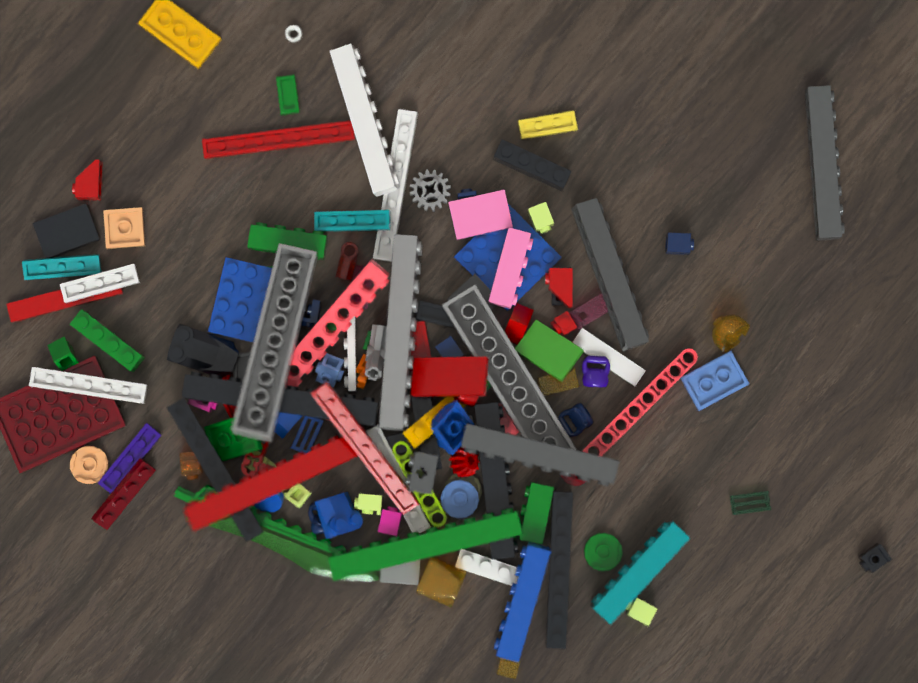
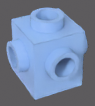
(329, 373)

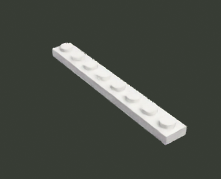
(393, 200)

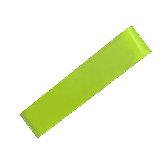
(429, 510)

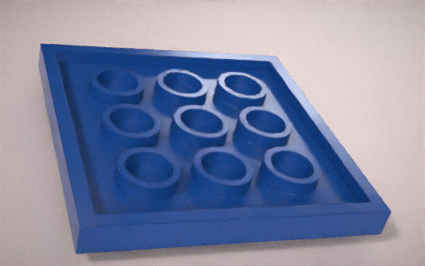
(484, 252)
(240, 299)

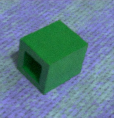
(62, 354)

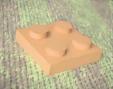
(124, 228)

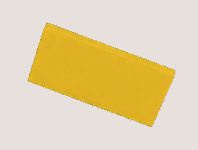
(179, 31)

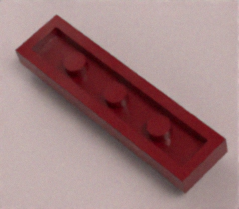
(123, 494)

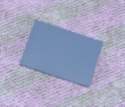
(714, 380)

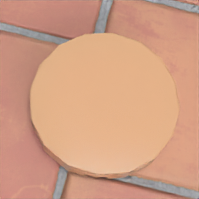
(89, 464)

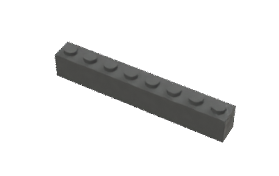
(823, 163)
(610, 275)
(539, 453)

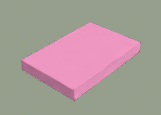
(480, 214)

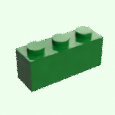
(536, 512)

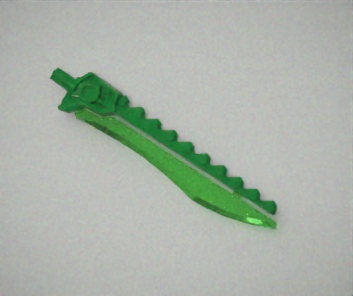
(303, 556)

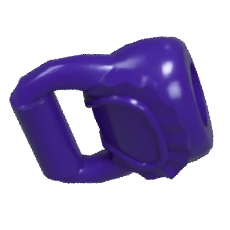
(593, 376)

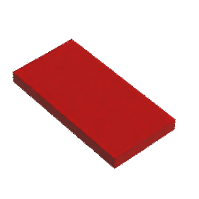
(449, 376)

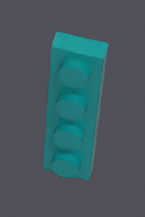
(352, 220)
(61, 267)

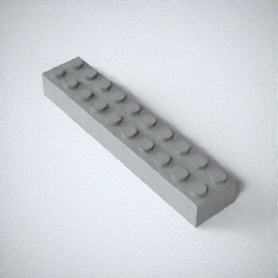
(399, 333)
(275, 343)
(505, 369)

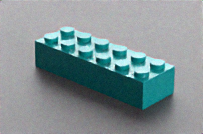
(639, 572)

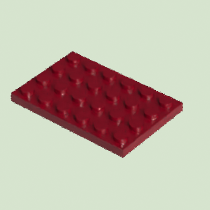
(49, 423)

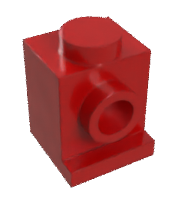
(563, 324)

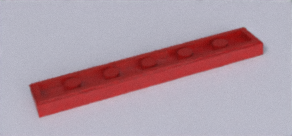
(49, 303)

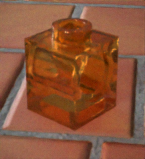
(190, 466)

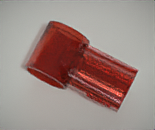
(347, 263)

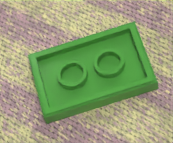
(549, 350)

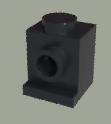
(866, 558)

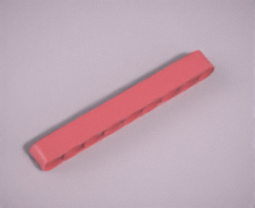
(638, 402)

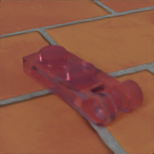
(593, 310)

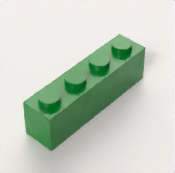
(267, 239)
(107, 340)

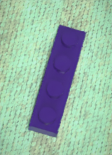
(134, 451)

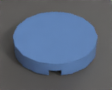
(459, 499)

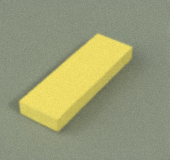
(547, 125)

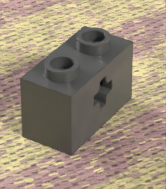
(423, 484)

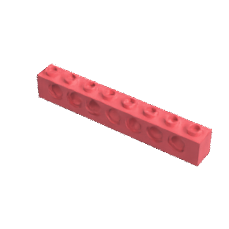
(370, 271)

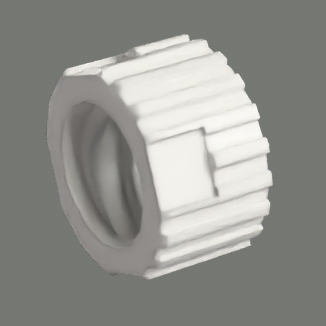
(290, 28)

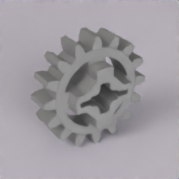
(423, 200)

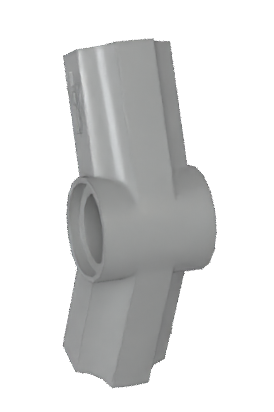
(376, 352)

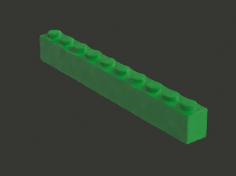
(425, 545)

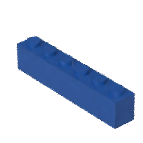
(523, 601)

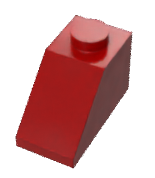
(89, 182)
(561, 284)

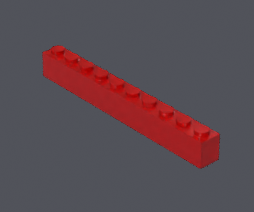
(268, 482)

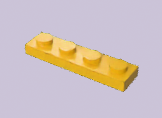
(421, 428)

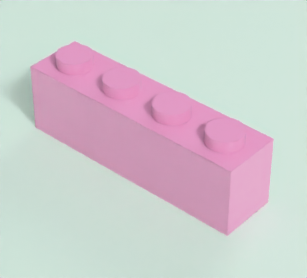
(509, 268)

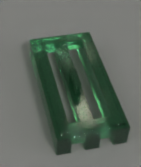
(766, 501)

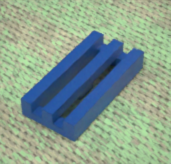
(300, 449)

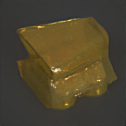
(441, 582)

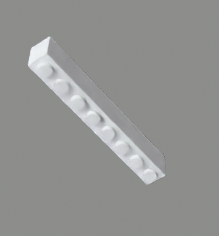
(363, 120)

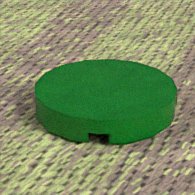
(603, 551)

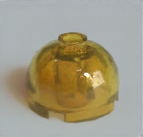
(728, 331)

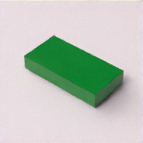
(287, 95)

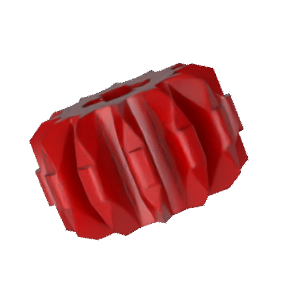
(464, 463)

